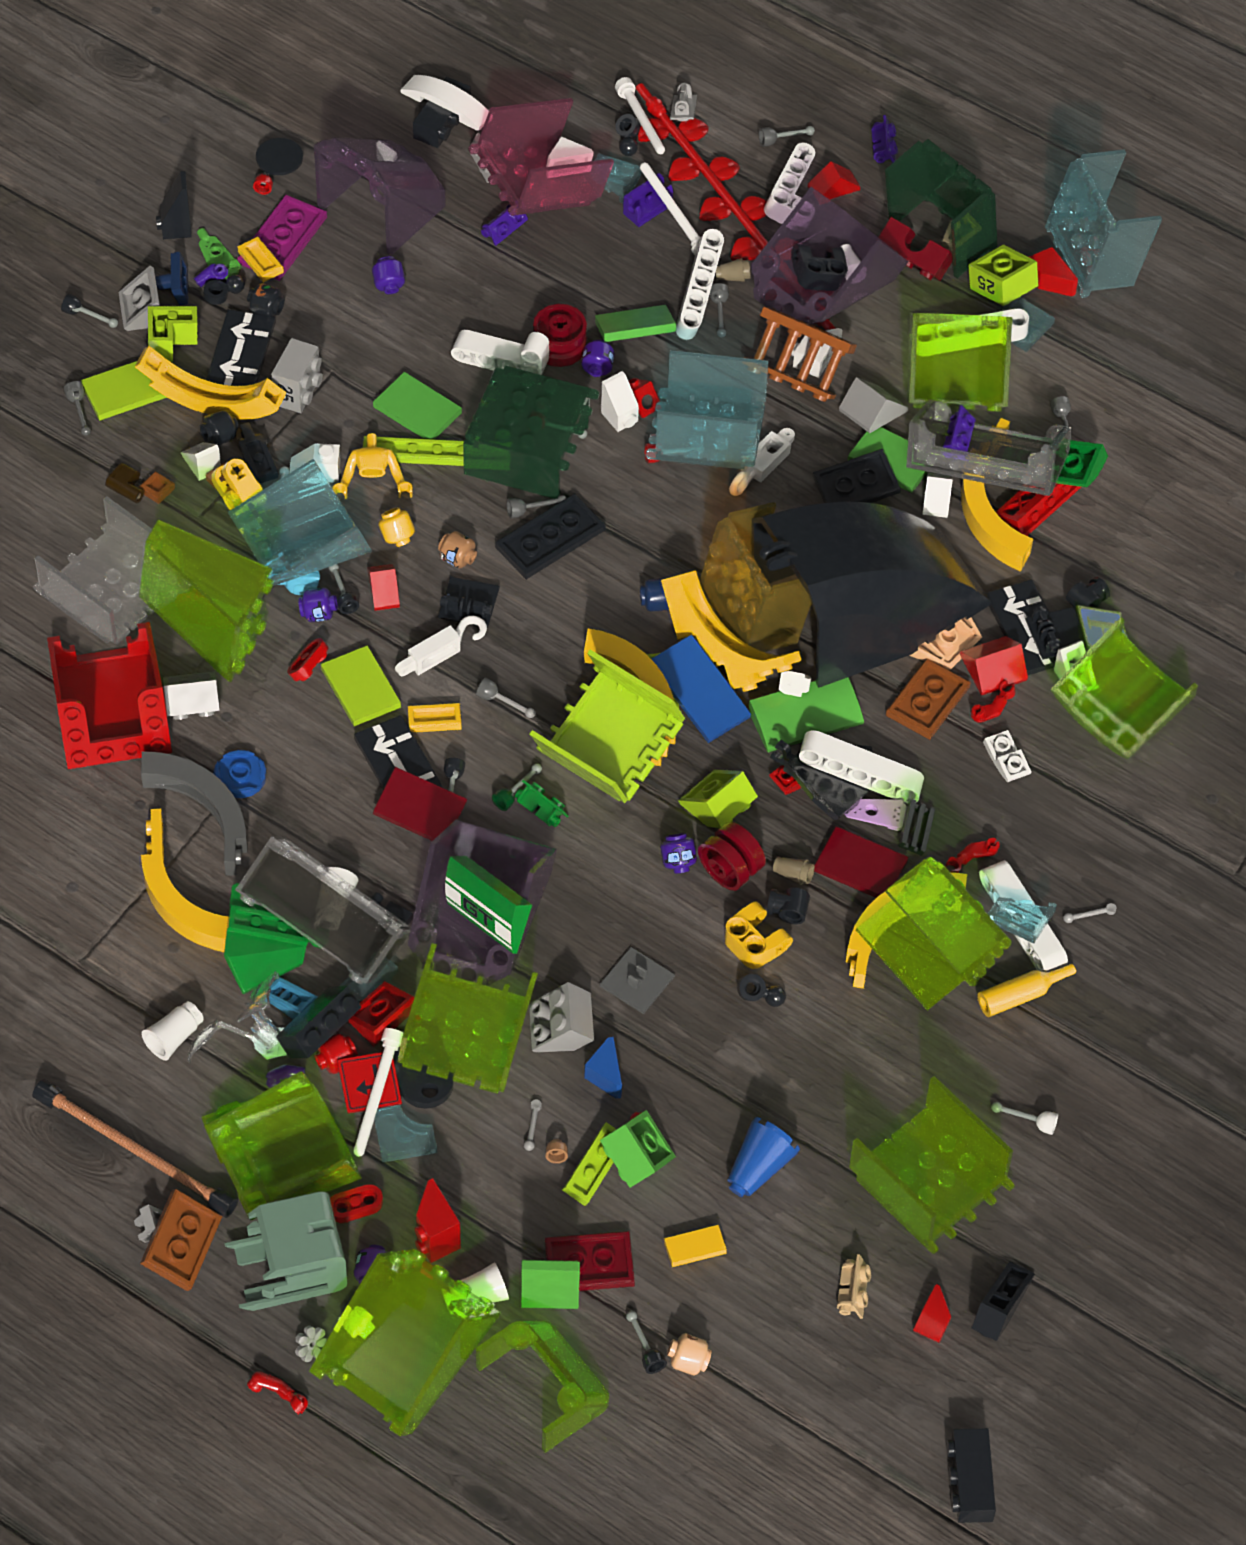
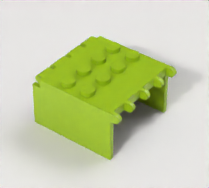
(613, 731)

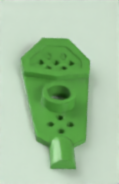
(207, 248)

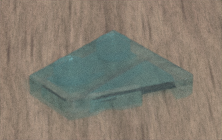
(622, 176)
(1021, 917)

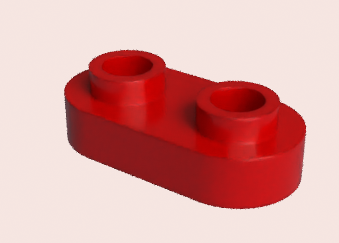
(310, 656)
(354, 1200)

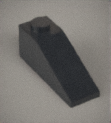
(174, 211)
(1002, 1301)

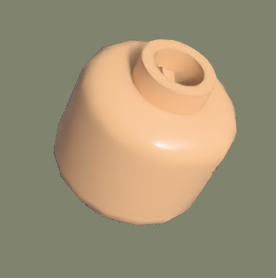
(689, 1354)

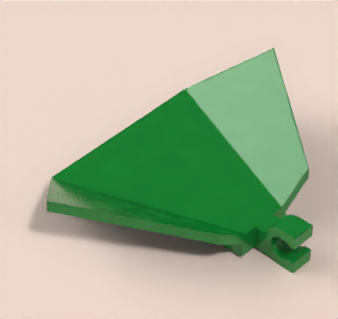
(259, 943)

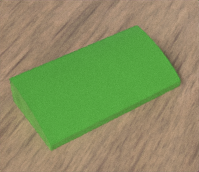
(819, 709)

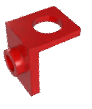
(640, 389)

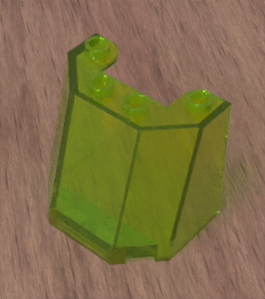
(959, 360)

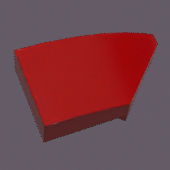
(934, 1316)

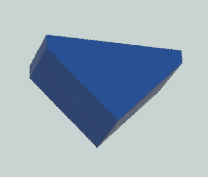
(604, 1069)

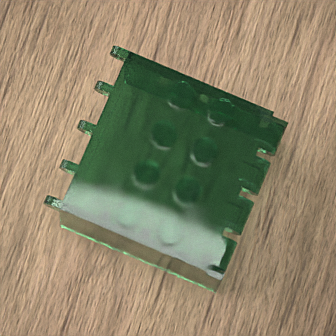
(936, 177)
(526, 430)

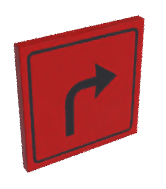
(357, 1080)

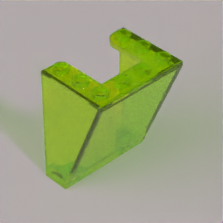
(205, 595)
(404, 1337)

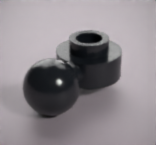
(628, 145)
(217, 291)
(774, 995)

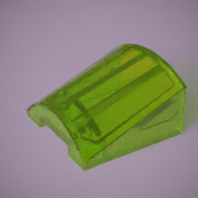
(1120, 693)
(294, 1148)

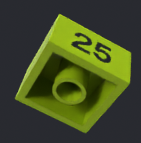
(1003, 275)

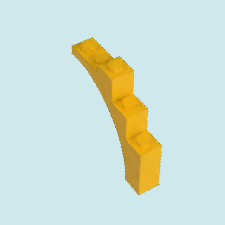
(695, 617)

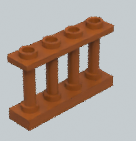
(817, 338)

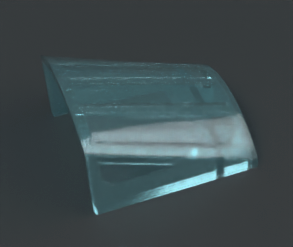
(298, 525)

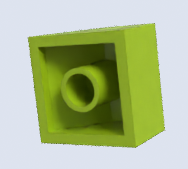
(719, 797)

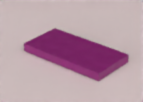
(289, 230)

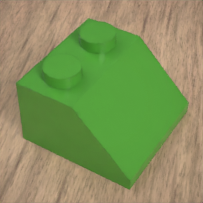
(637, 1149)

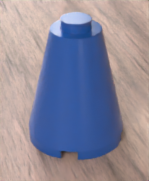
(760, 1157)

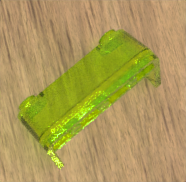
(582, 1394)

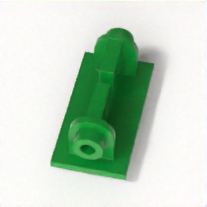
(549, 810)

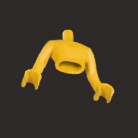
(372, 463)

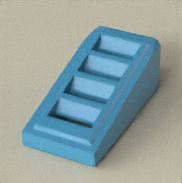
(289, 1007)

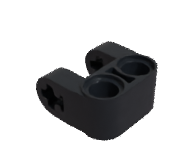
(817, 272)

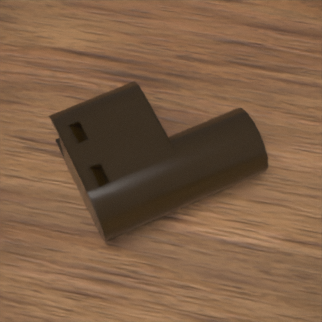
(123, 482)

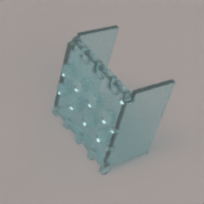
(1083, 228)
(710, 410)

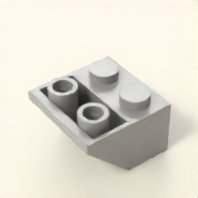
(561, 1020)

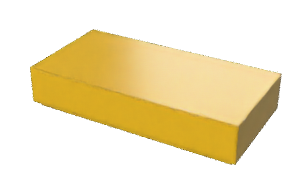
(260, 259)
(434, 717)
(695, 1246)

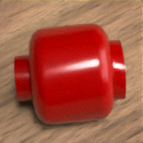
(333, 1049)

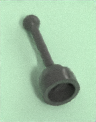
(719, 293)
(75, 392)
(1061, 407)
(517, 507)

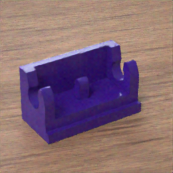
(644, 203)

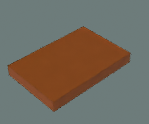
(928, 699)
(181, 1239)

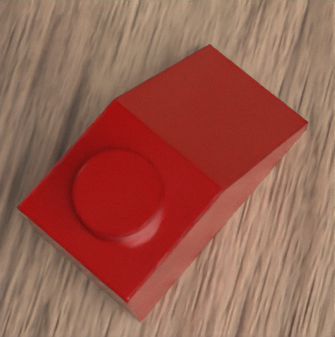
(1054, 273)

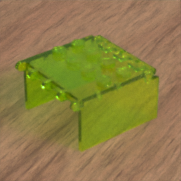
(933, 933)
(464, 1028)
(935, 1168)

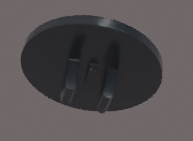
(279, 156)

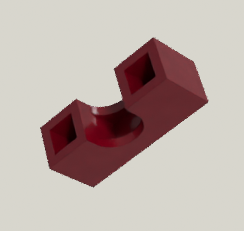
(932, 260)

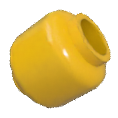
(396, 526)

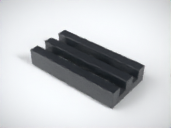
(921, 811)

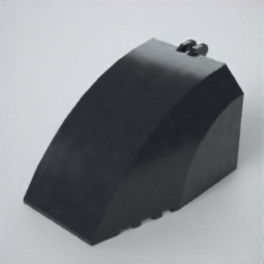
(872, 578)

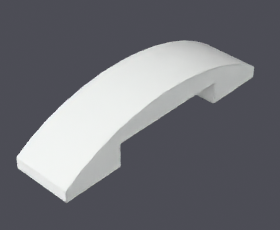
(449, 97)

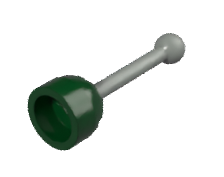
(505, 797)

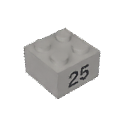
(298, 374)

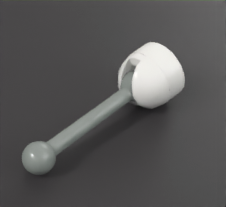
(1045, 1121)

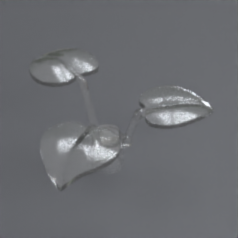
(263, 1028)

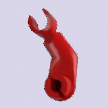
(993, 710)
(973, 850)
(262, 1379)

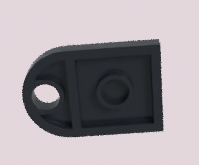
(413, 1083)

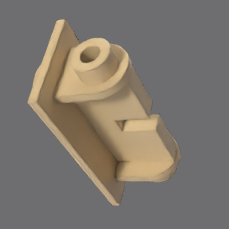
(854, 1298)

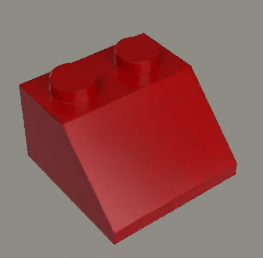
(436, 1225)

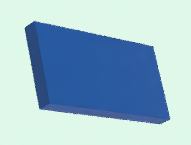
(701, 689)

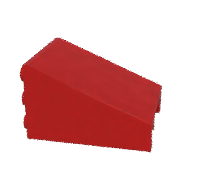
(110, 701)

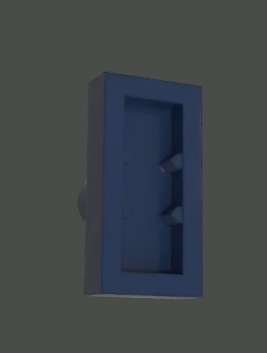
(176, 280)

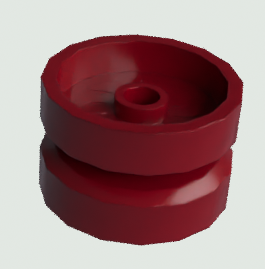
(565, 331)
(731, 856)

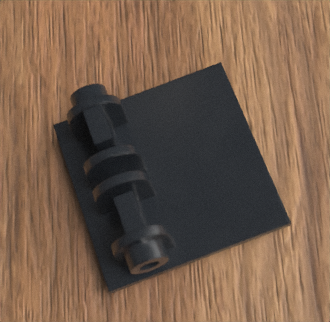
(467, 599)
(1054, 630)

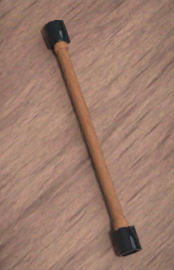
(217, 1200)

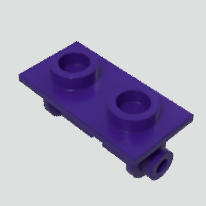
(884, 135)
(503, 226)
(960, 430)

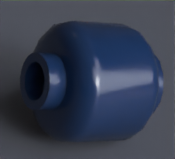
(653, 595)

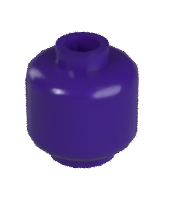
(388, 275)

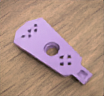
(885, 812)

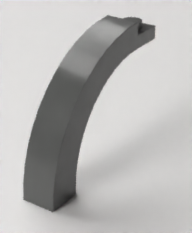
(198, 783)

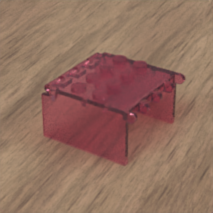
(516, 154)

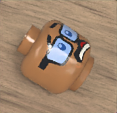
(457, 549)

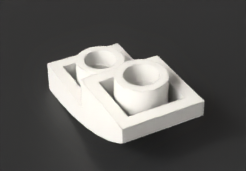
(1006, 757)

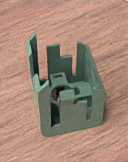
(300, 1244)

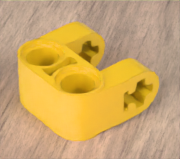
(238, 489)
(751, 939)

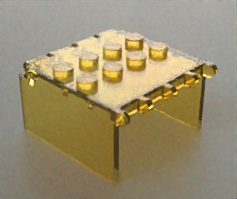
(742, 595)

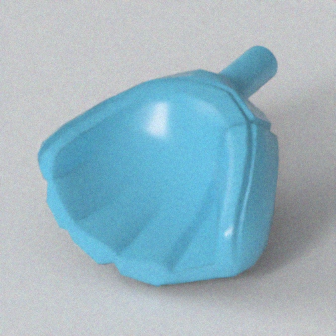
(299, 585)

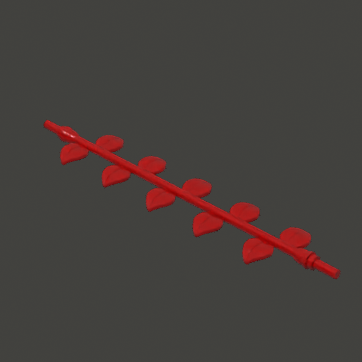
(719, 170)

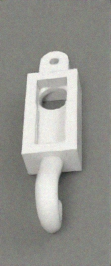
(765, 461)
(438, 647)

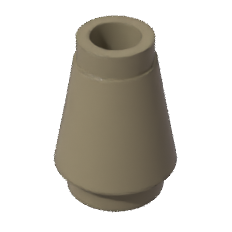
(734, 271)
(796, 870)

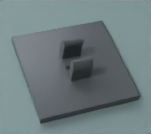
(637, 980)

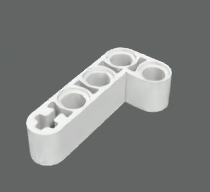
(783, 197)
(495, 352)

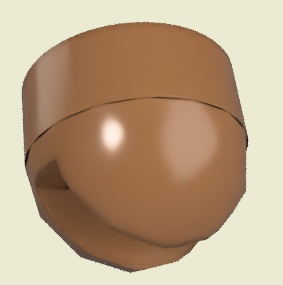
(556, 1151)

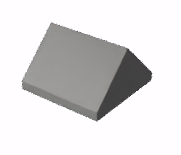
(136, 298)
(870, 405)

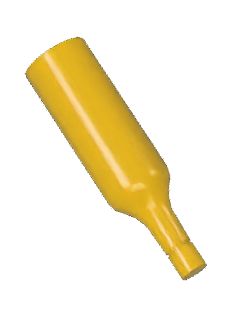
(1020, 990)

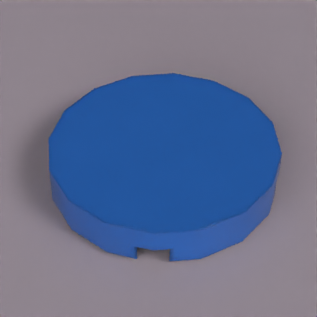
(241, 773)

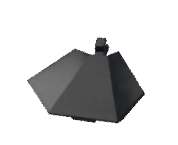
(827, 791)

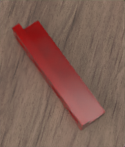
(1034, 510)

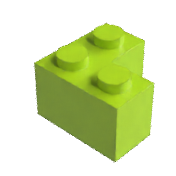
(171, 327)

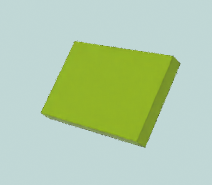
(119, 391)
(360, 685)

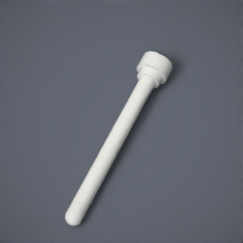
(626, 90)
(672, 206)
(391, 1042)

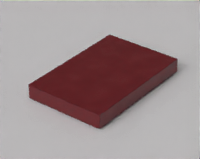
(418, 805)
(860, 863)
(602, 1257)

